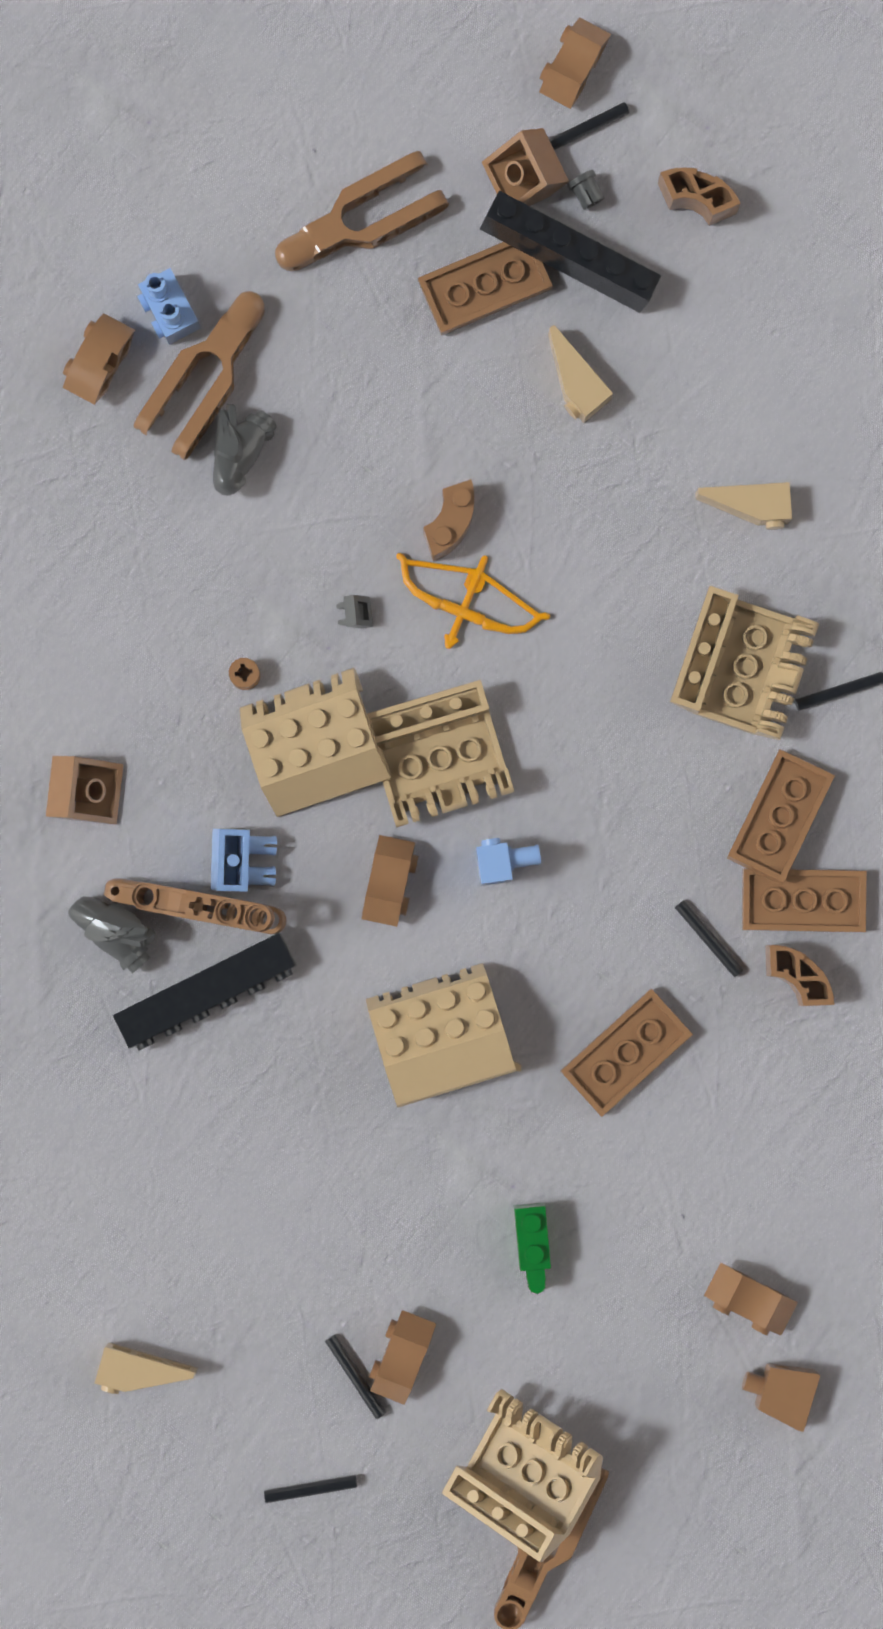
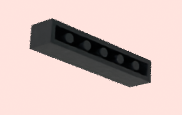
(570, 252)
(204, 991)

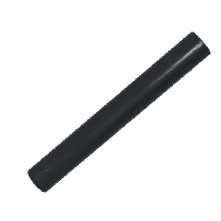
(589, 126)
(839, 691)
(708, 938)
(355, 1376)
(310, 1489)

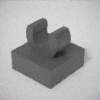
(357, 611)

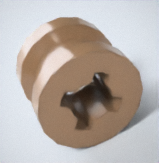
(245, 679)

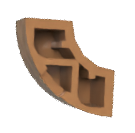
(572, 66)
(698, 192)
(98, 358)
(453, 521)
(388, 881)
(800, 973)
(750, 1299)
(402, 1357)

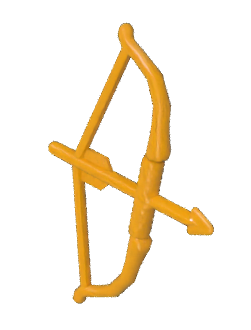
(474, 584)

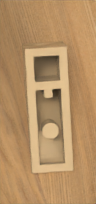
(579, 383)
(755, 503)
(132, 1370)

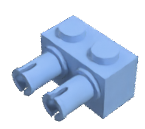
(168, 305)
(231, 860)
(498, 860)

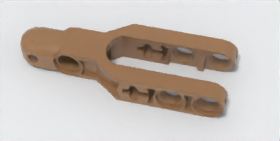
(329, 232)
(226, 343)
(194, 905)
(528, 1573)

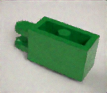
(532, 1244)

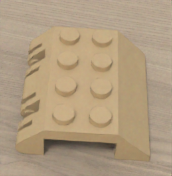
(742, 664)
(313, 744)
(439, 751)
(440, 1036)
(526, 1478)

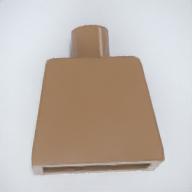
(784, 1392)

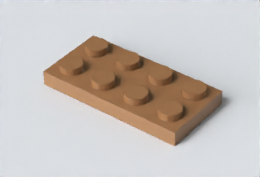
(482, 285)
(780, 817)
(805, 901)
(626, 1052)

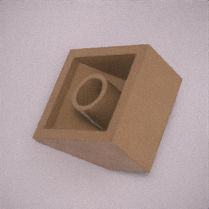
(526, 167)
(84, 789)

